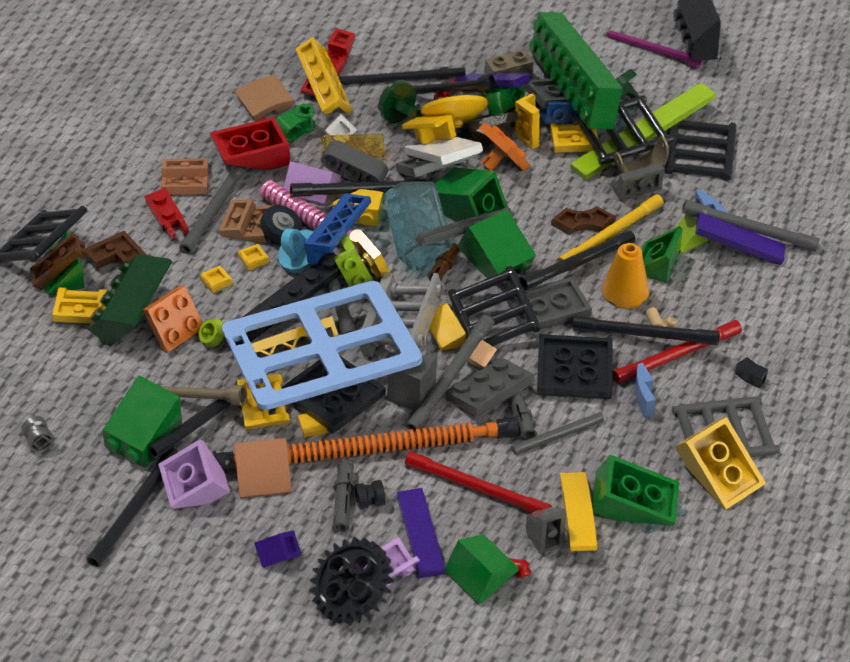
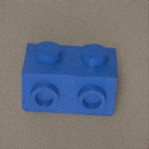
(557, 113)

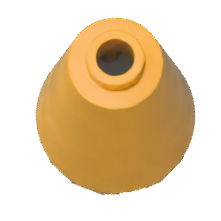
(627, 279)

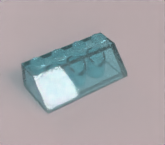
(411, 210)

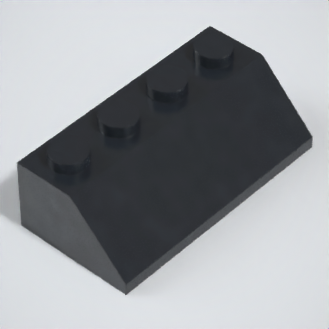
(698, 28)

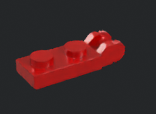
(166, 212)

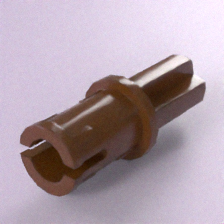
(444, 262)

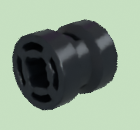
(369, 494)

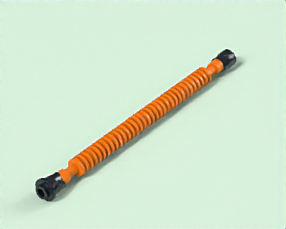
(501, 429)

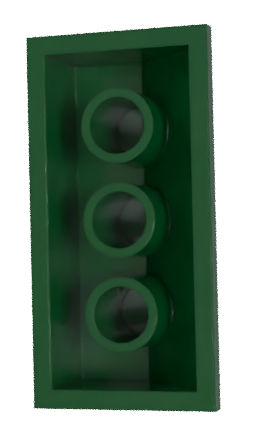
(128, 297)

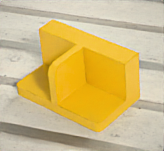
(432, 128)

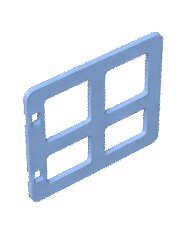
(321, 346)

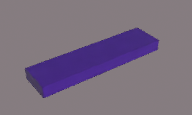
(502, 80)
(740, 239)
(420, 533)

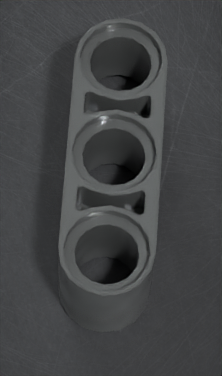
(353, 163)

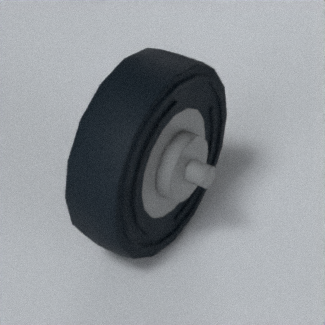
(276, 220)

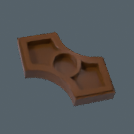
(593, 219)

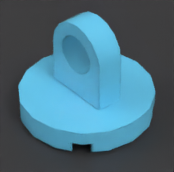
(292, 250)

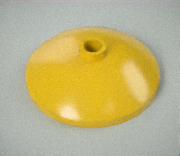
(462, 108)

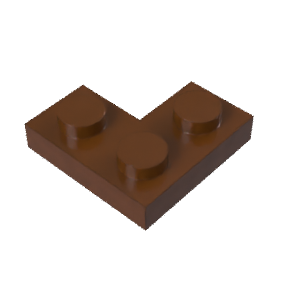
(114, 248)

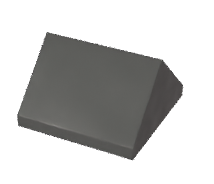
(414, 384)

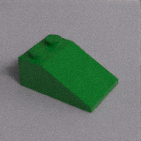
(634, 493)

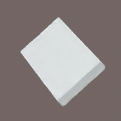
(444, 150)

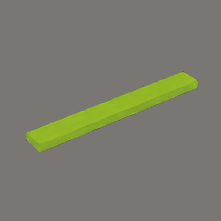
(667, 116)

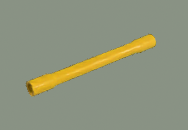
(644, 209)

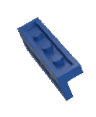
(335, 226)

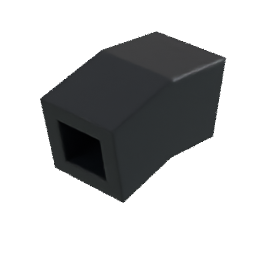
(751, 372)

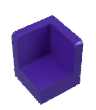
(278, 548)

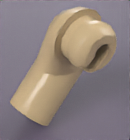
(655, 319)

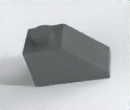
(546, 528)

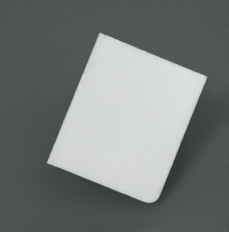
(340, 126)

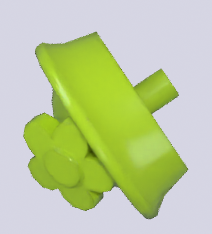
(211, 333)

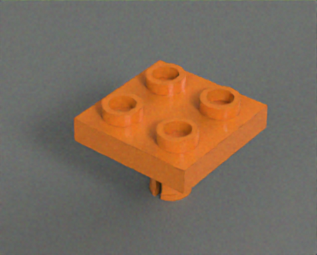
(503, 148)
(173, 318)

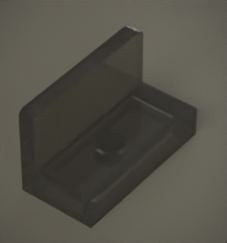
(501, 121)

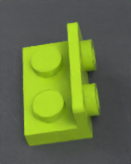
(351, 264)

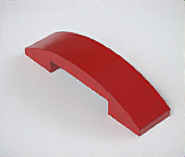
(338, 50)

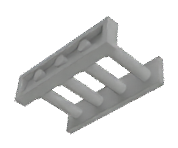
(419, 325)

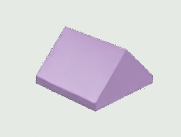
(305, 174)

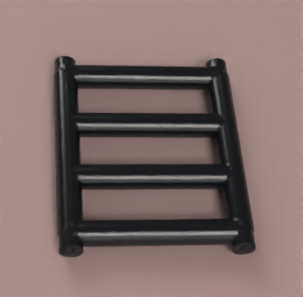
(643, 144)
(726, 158)
(35, 227)
(517, 291)

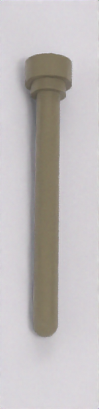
(235, 395)

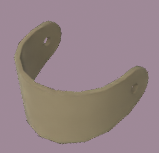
(657, 155)

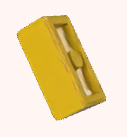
(447, 329)

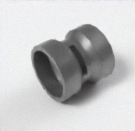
(37, 433)

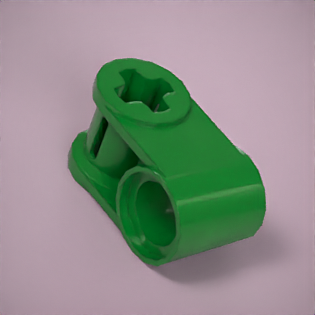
(503, 99)
(297, 122)

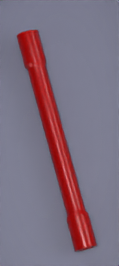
(630, 371)
(427, 465)

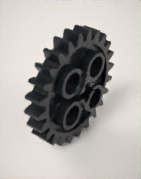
(353, 558)

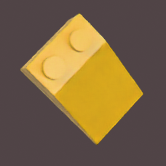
(721, 463)

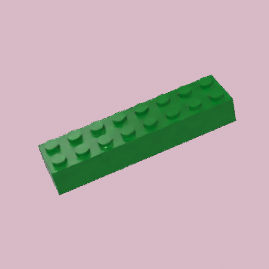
(576, 70)

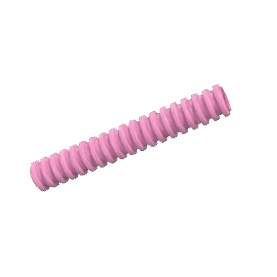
(307, 213)

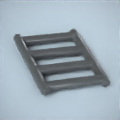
(730, 406)

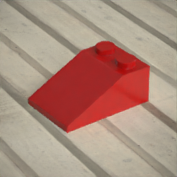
(253, 145)

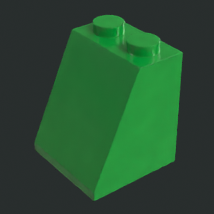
(470, 193)
(496, 245)
(141, 419)

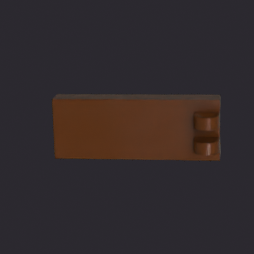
(57, 260)

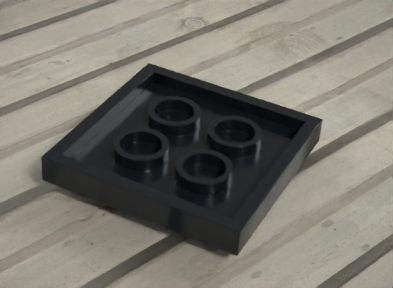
(575, 366)
(338, 406)

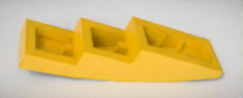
(579, 512)

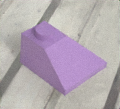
(193, 477)

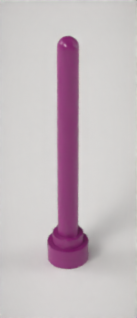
(654, 48)

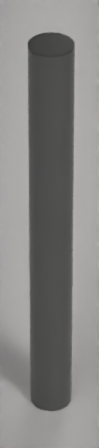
(557, 433)

